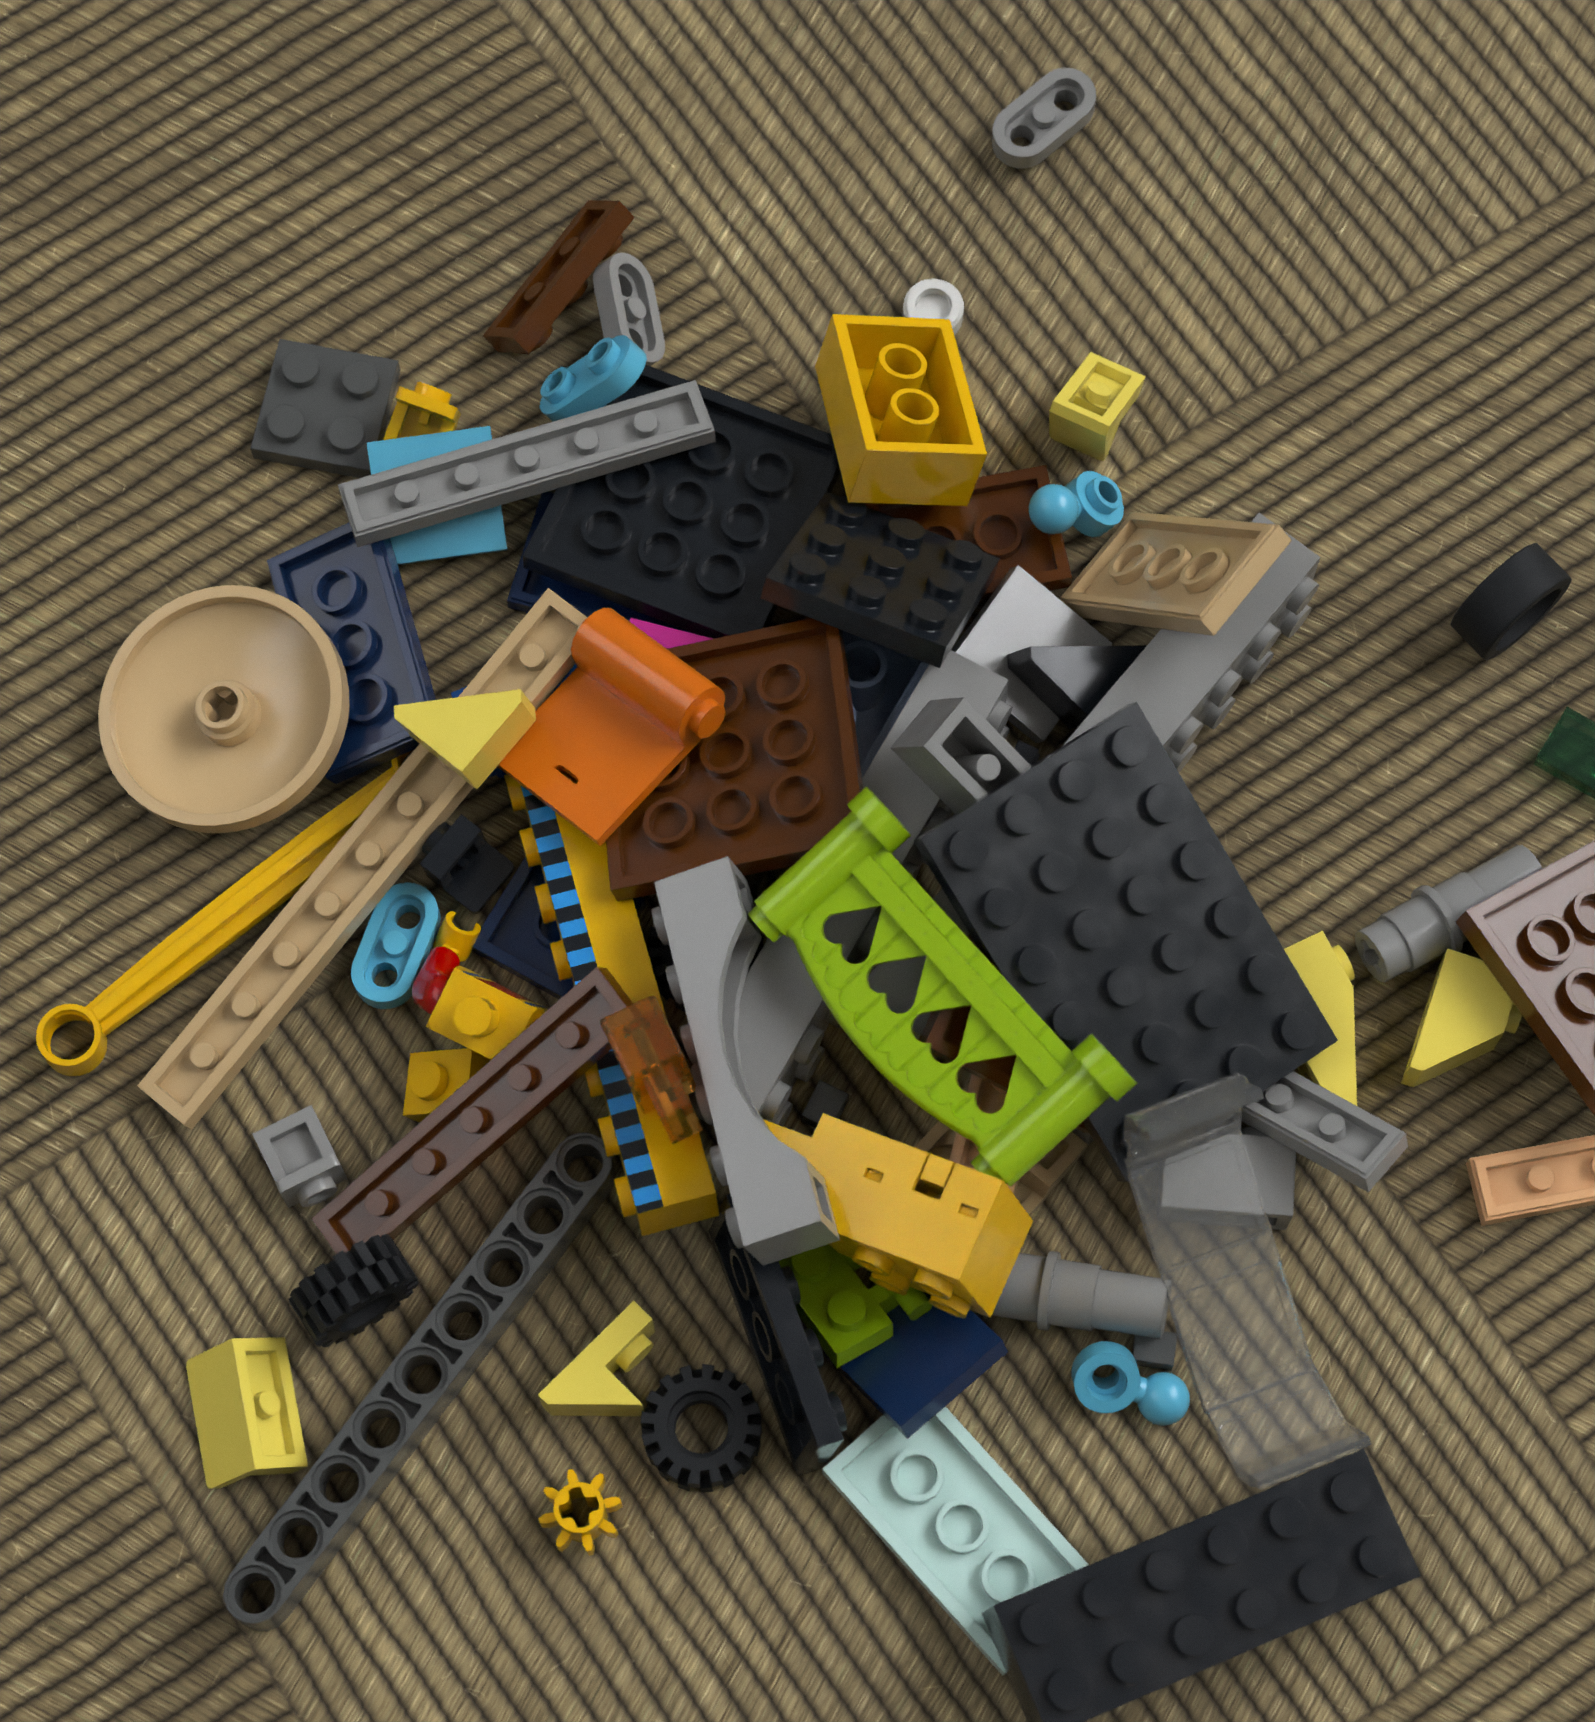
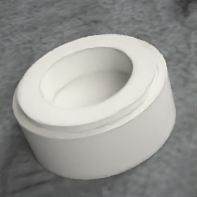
(934, 300)

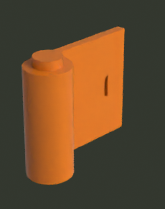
(613, 726)

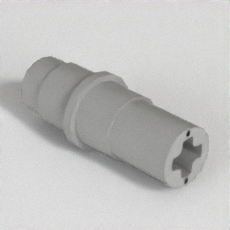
(1427, 922)
(1083, 1297)

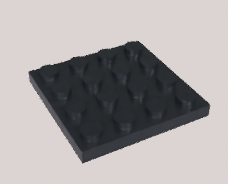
(693, 528)

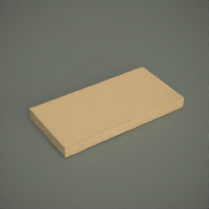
(1175, 571)

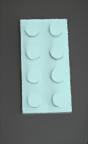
(951, 1519)

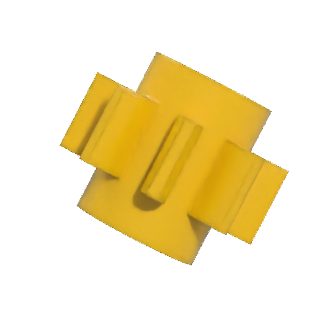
(563, 1505)

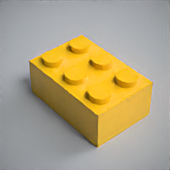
(900, 410)

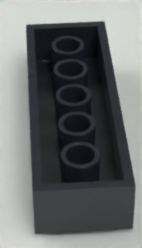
(1201, 1593)

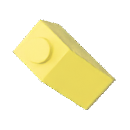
(1461, 1018)

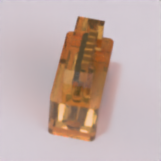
(654, 1065)

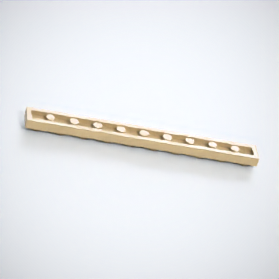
(347, 884)

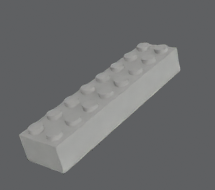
(779, 1005)

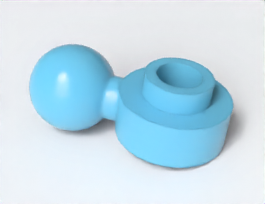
(1087, 502)
(1160, 1397)

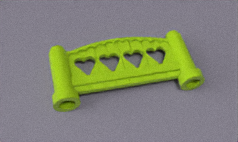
(1049, 1083)

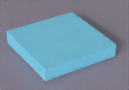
(458, 537)

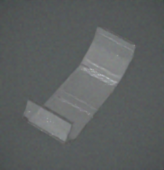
(1230, 1285)

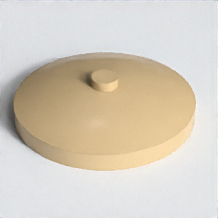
(223, 709)

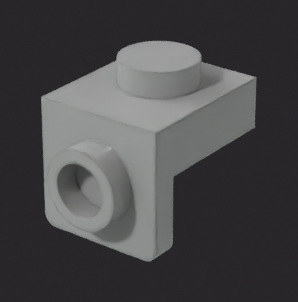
(300, 1158)

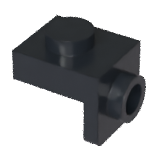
(465, 864)

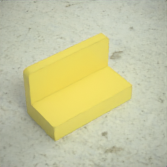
(246, 1410)

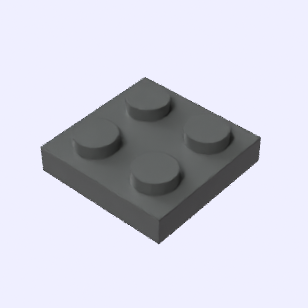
(324, 408)

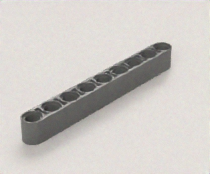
(414, 1411)

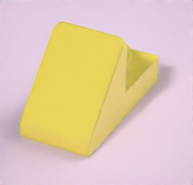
(1093, 404)
(588, 1382)

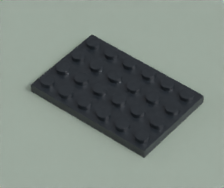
(1126, 922)

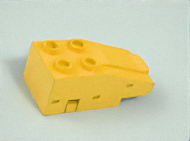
(916, 1215)

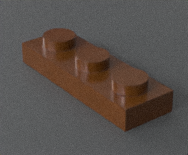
(559, 277)

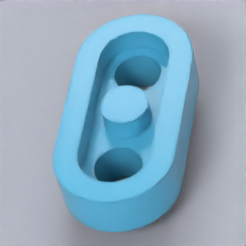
(594, 379)
(395, 948)

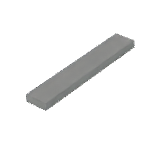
(526, 463)

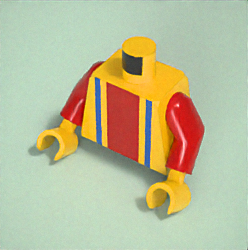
(466, 1003)

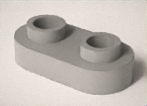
(1040, 121)
(629, 304)

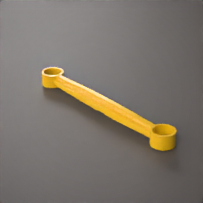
(207, 931)

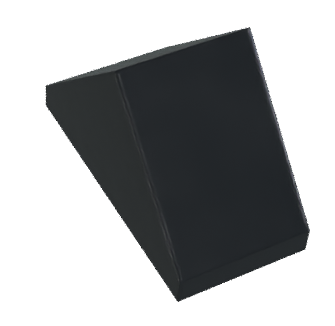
(1072, 677)

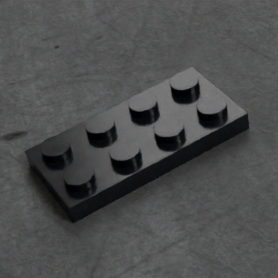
(782, 1350)

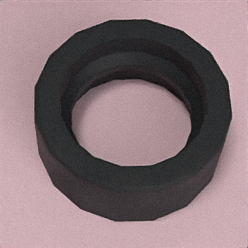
(1510, 601)

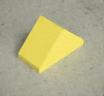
(469, 731)

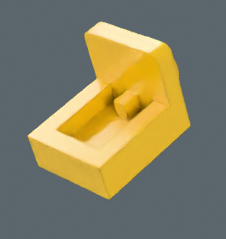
(422, 412)
(436, 1076)

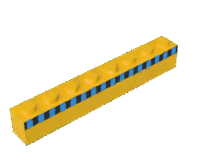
(661, 1180)

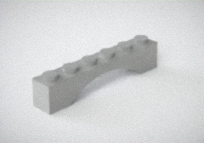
(712, 940)

